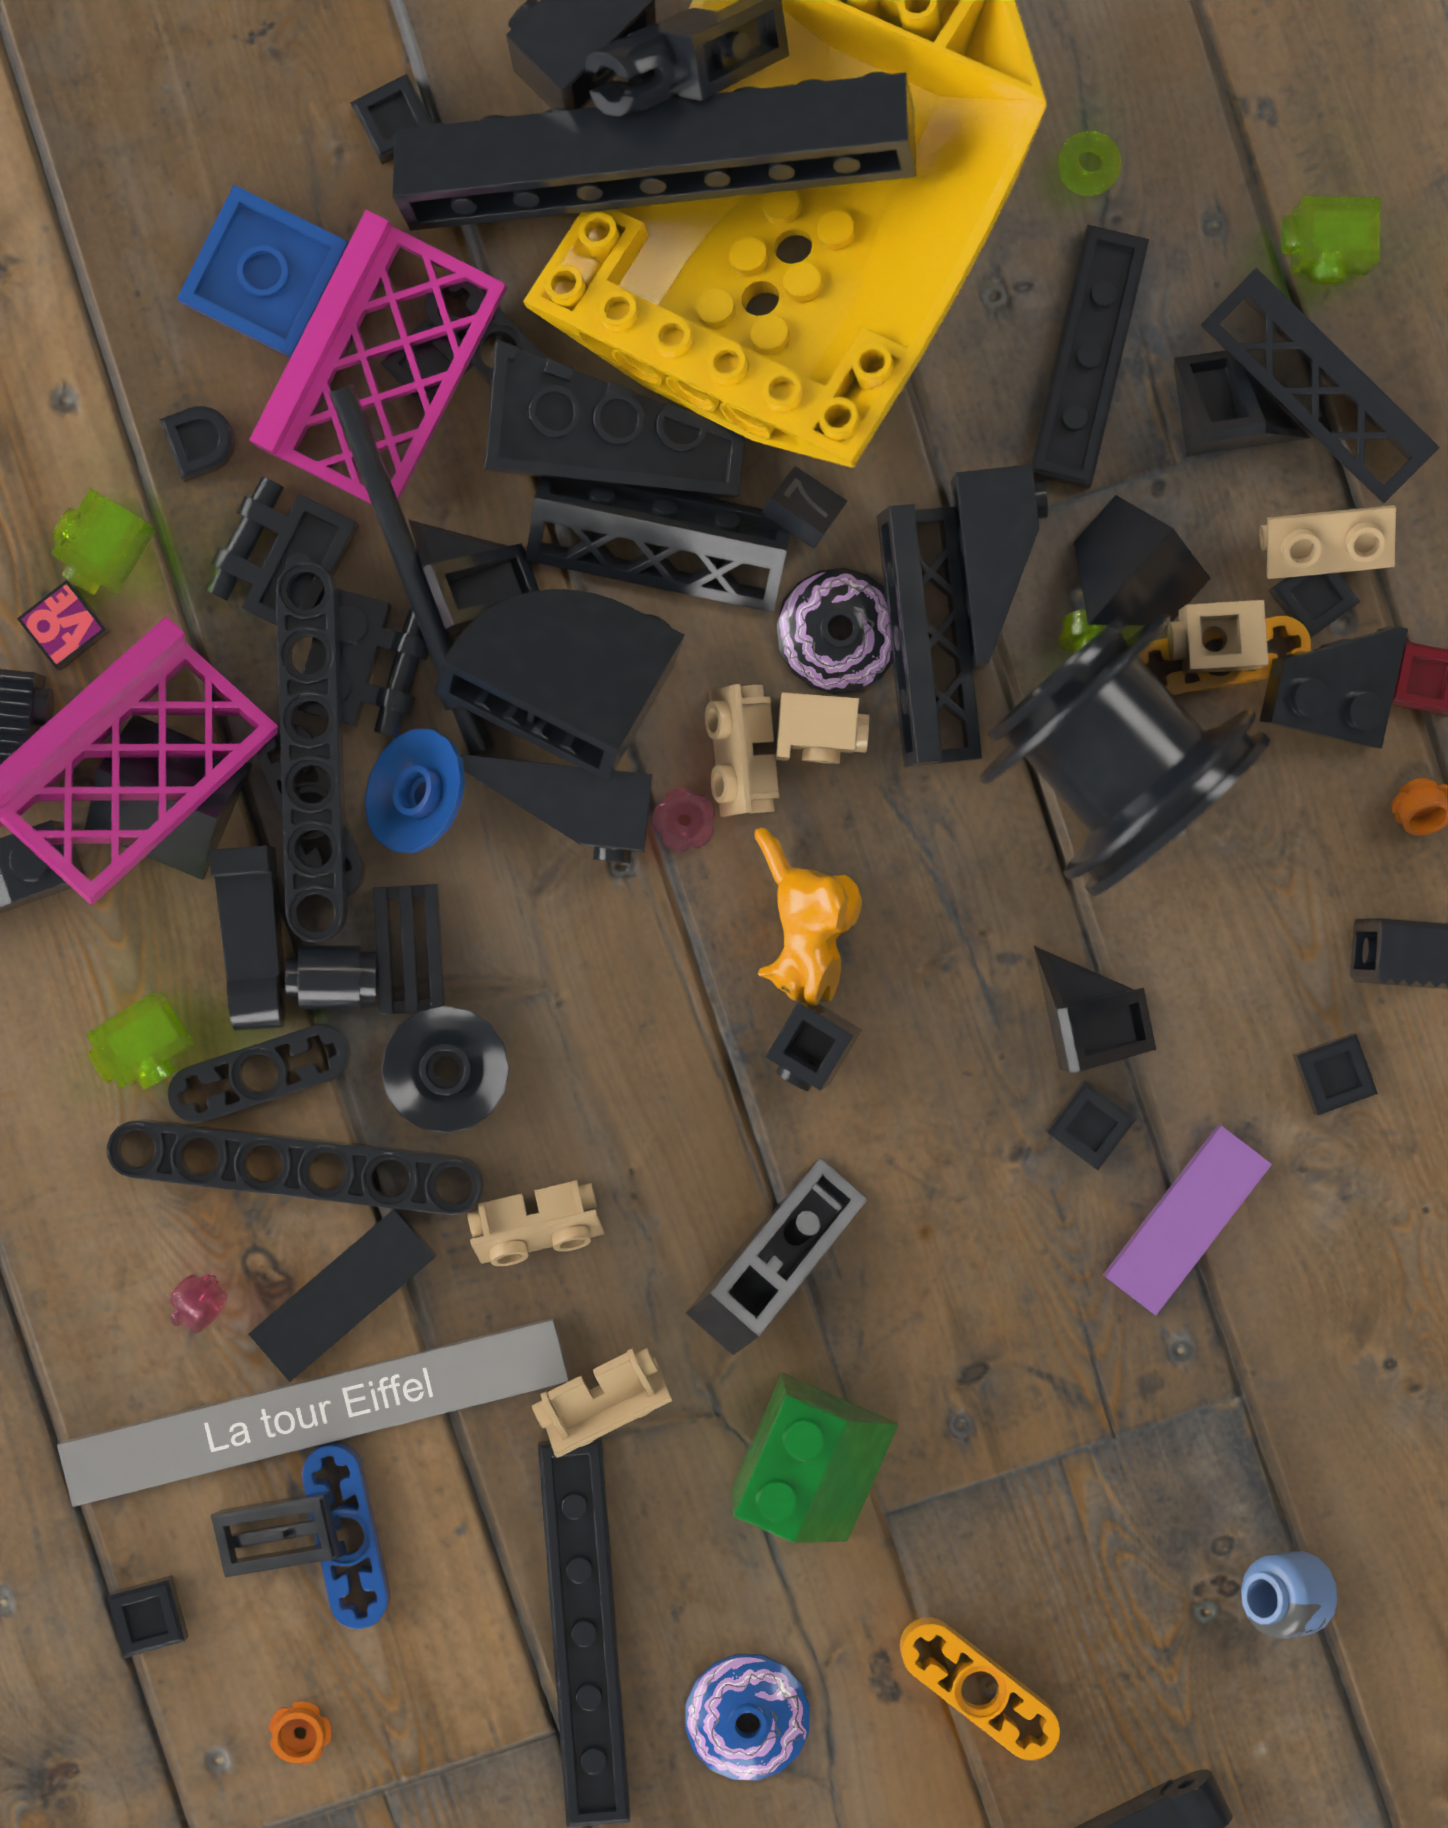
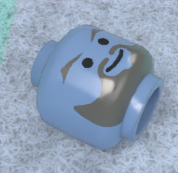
(1289, 1594)

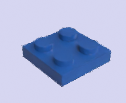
(262, 271)

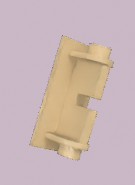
(1329, 542)
(735, 722)
(513, 1233)
(626, 1391)

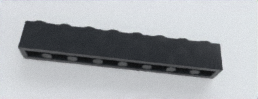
(659, 155)

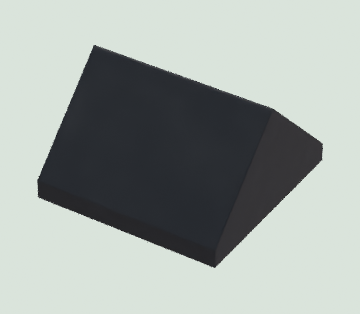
(201, 831)

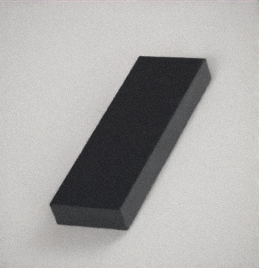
(342, 1294)

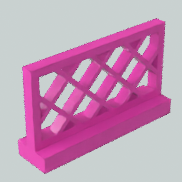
(330, 334)
(95, 715)

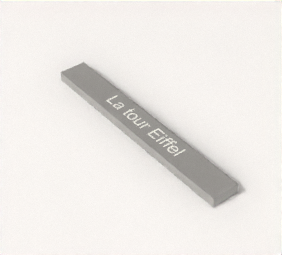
(313, 1412)

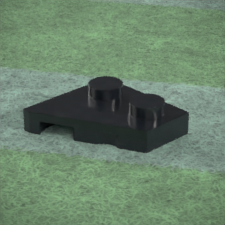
(1338, 689)

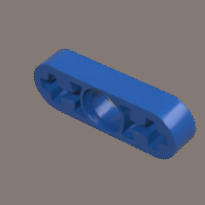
(371, 1577)

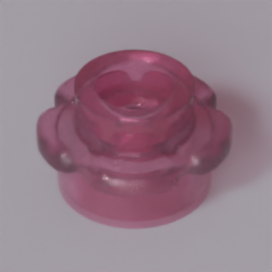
(696, 807)
(197, 1302)

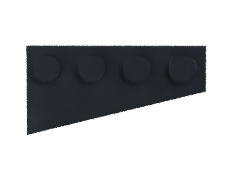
(589, 430)

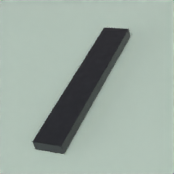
(584, 1635)

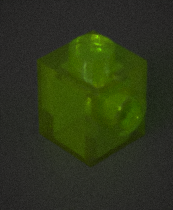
(1332, 237)
(100, 543)
(139, 1043)

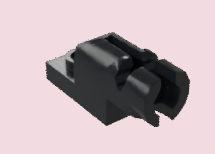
(690, 55)

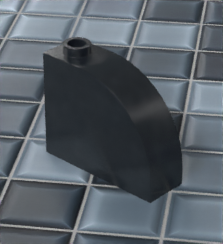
(563, 672)

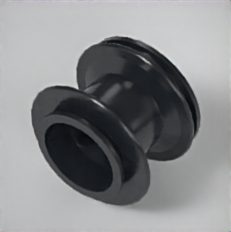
(1122, 752)

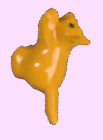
(812, 915)

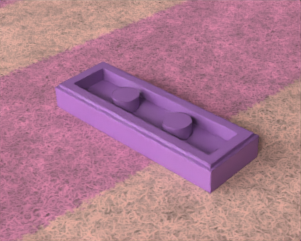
(1187, 1219)

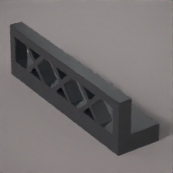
(1336, 369)
(664, 519)
(913, 637)

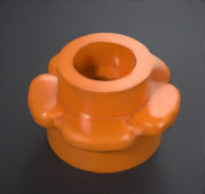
(1421, 806)
(288, 1745)

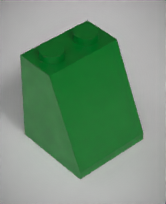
(810, 1464)

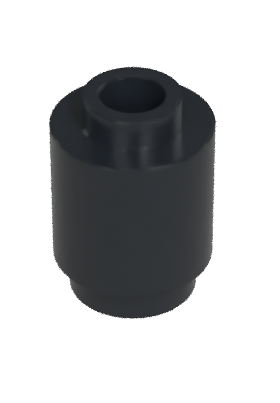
(332, 977)

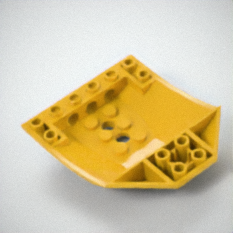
(671, 282)

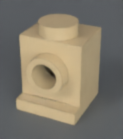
(1242, 630)
(820, 727)

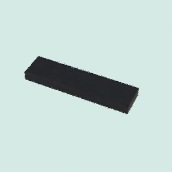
(1088, 356)

